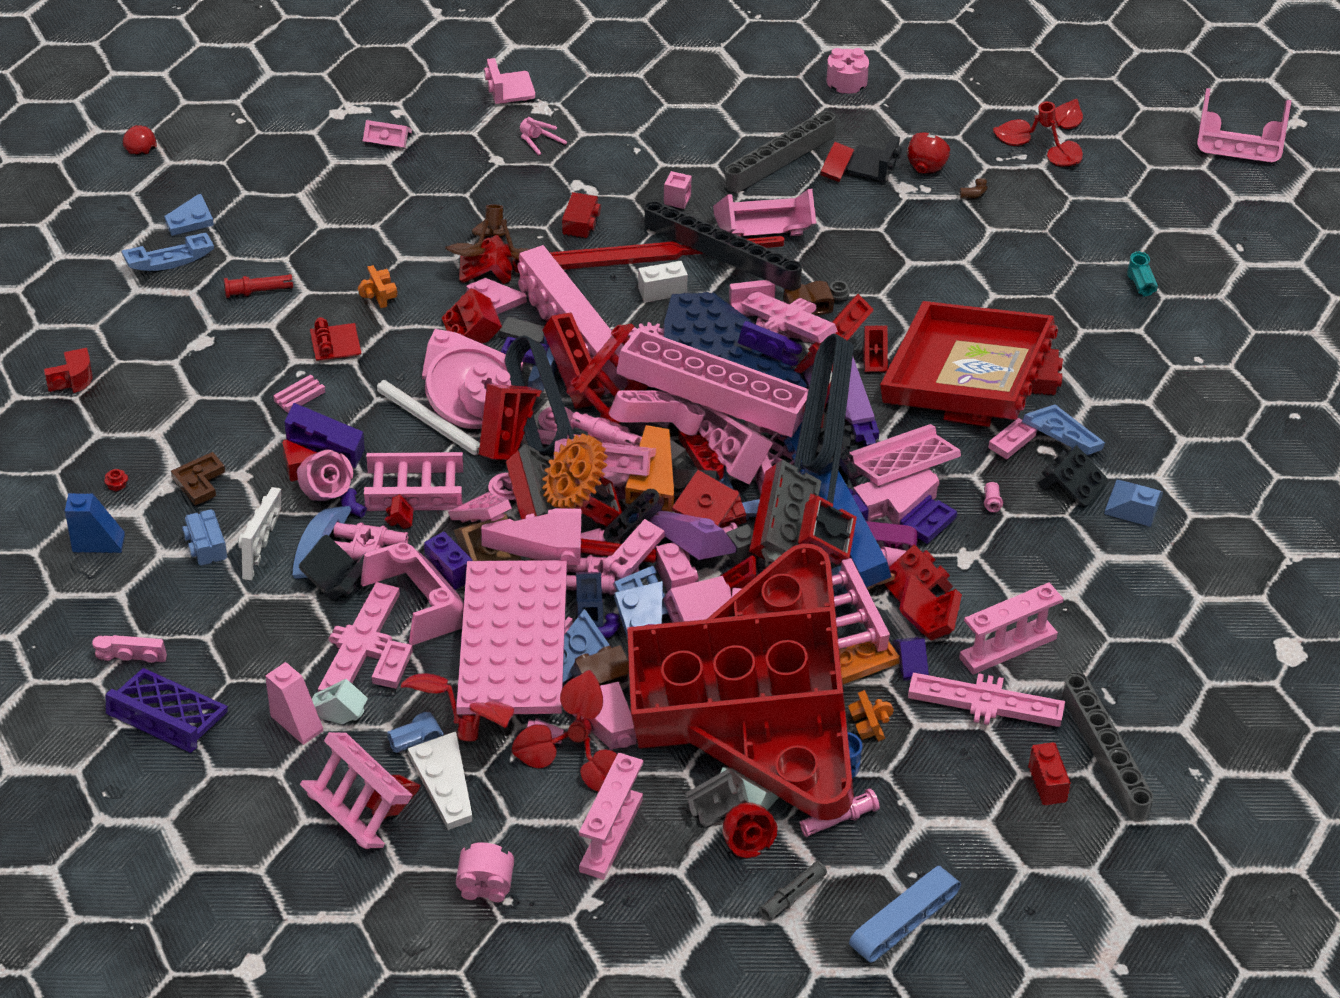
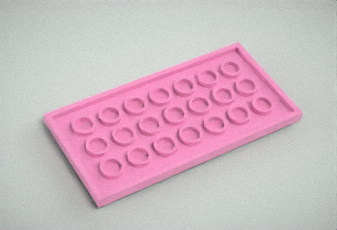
(513, 635)

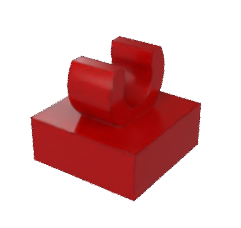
(400, 512)

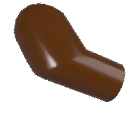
(976, 191)

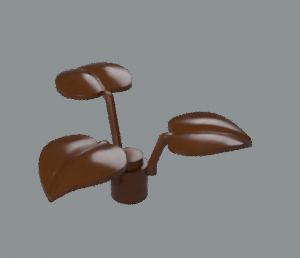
(489, 226)

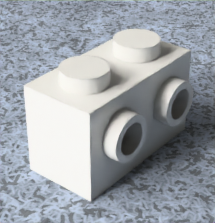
(662, 281)

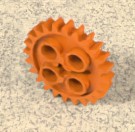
(574, 472)

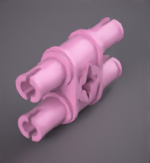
(605, 430)
(366, 538)
(594, 564)

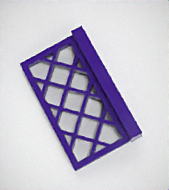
(156, 720)

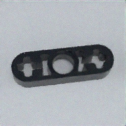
(635, 507)

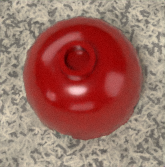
(927, 153)
(749, 829)

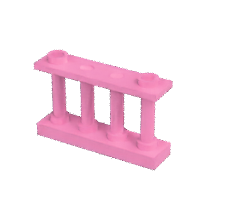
(420, 498)
(866, 610)
(1016, 641)
(374, 777)
(611, 816)

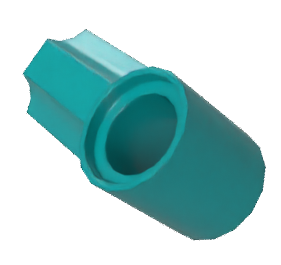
(1141, 273)

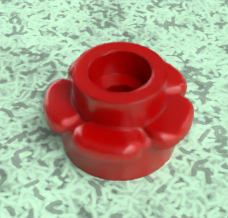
(116, 479)

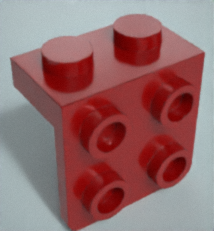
(495, 258)
(921, 566)
(929, 613)

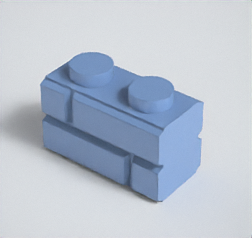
(205, 537)

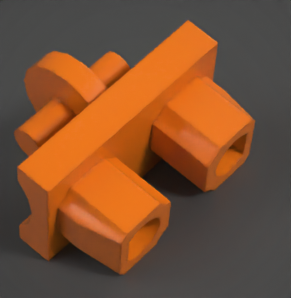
(378, 286)
(864, 708)

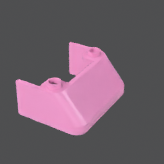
(1260, 148)
(766, 216)
(446, 604)

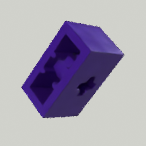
(448, 559)

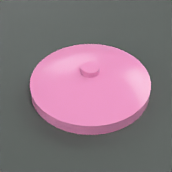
(446, 379)

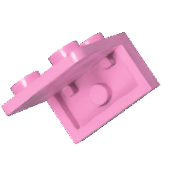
(508, 86)

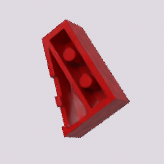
(504, 419)

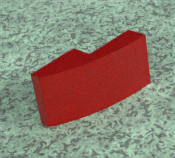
(836, 161)

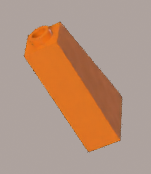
(660, 472)

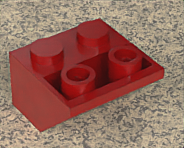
(473, 317)

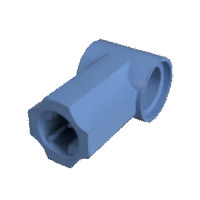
(422, 729)

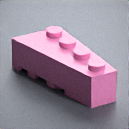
(735, 443)

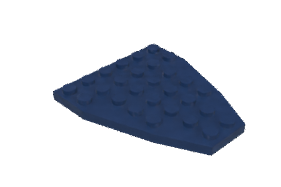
(715, 327)

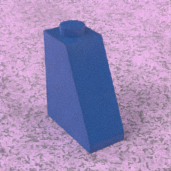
(92, 526)

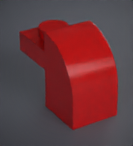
(75, 374)

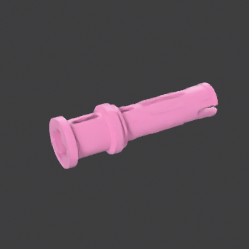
(861, 805)

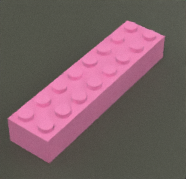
(556, 294)
(713, 382)

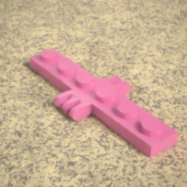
(794, 317)
(362, 637)
(986, 699)

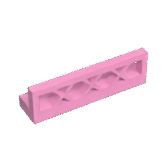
(623, 457)

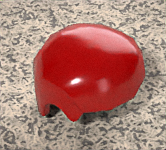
(139, 140)

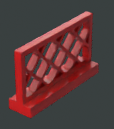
(846, 323)

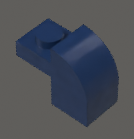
(590, 595)

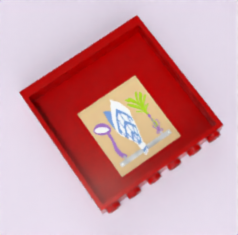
(969, 360)

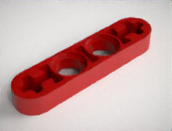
(701, 450)

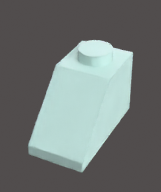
(339, 702)

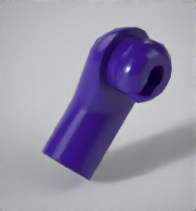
(349, 499)
(610, 626)

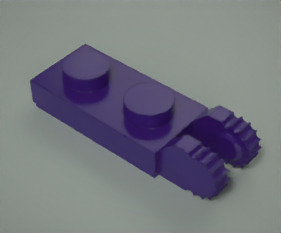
(769, 343)

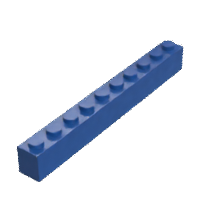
(865, 550)

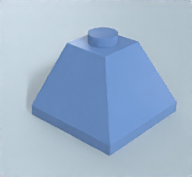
(1133, 502)

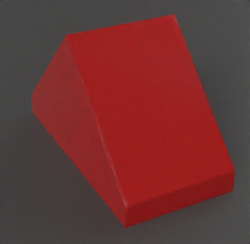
(875, 349)
(294, 456)
(741, 574)

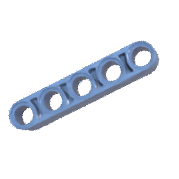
(904, 914)

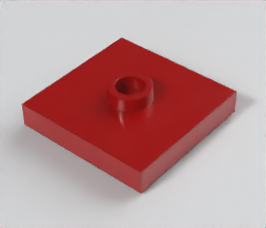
(706, 499)

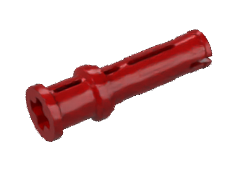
(246, 285)

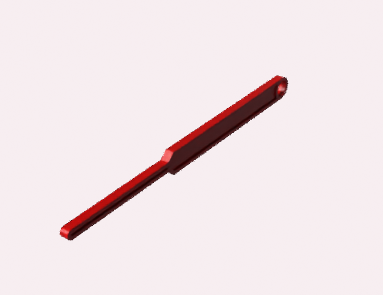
(634, 254)

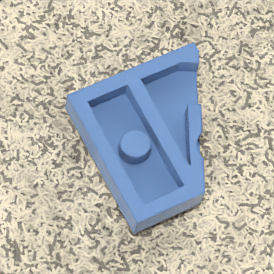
(189, 216)

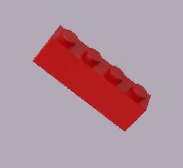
(570, 354)

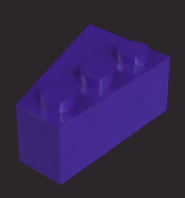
(323, 433)

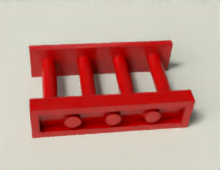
(580, 383)

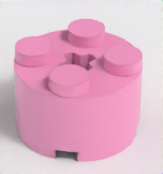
(847, 70)
(475, 385)
(314, 483)
(484, 872)

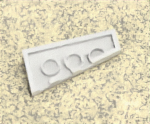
(258, 530)
(443, 776)

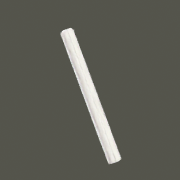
(429, 417)

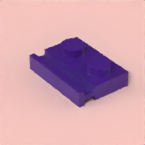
(929, 518)

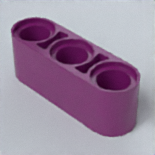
(893, 535)

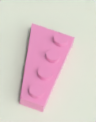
(481, 508)

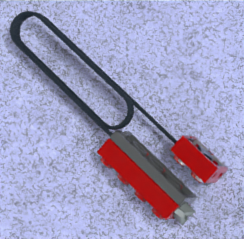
(527, 465)
(790, 502)

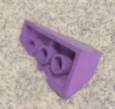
(858, 405)
(694, 534)

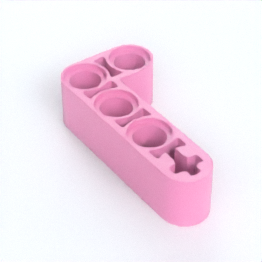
(657, 407)

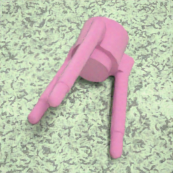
(532, 129)

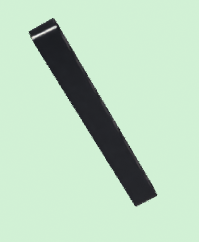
(723, 245)

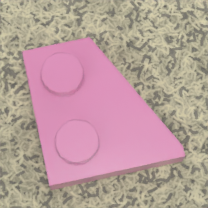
(500, 295)

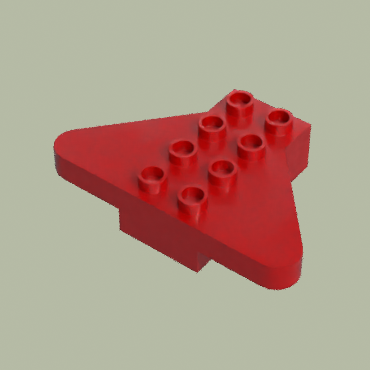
(755, 685)

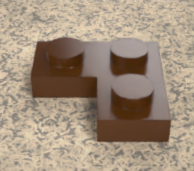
(195, 475)

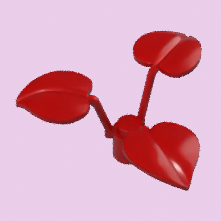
(1066, 115)
(579, 697)
(467, 723)

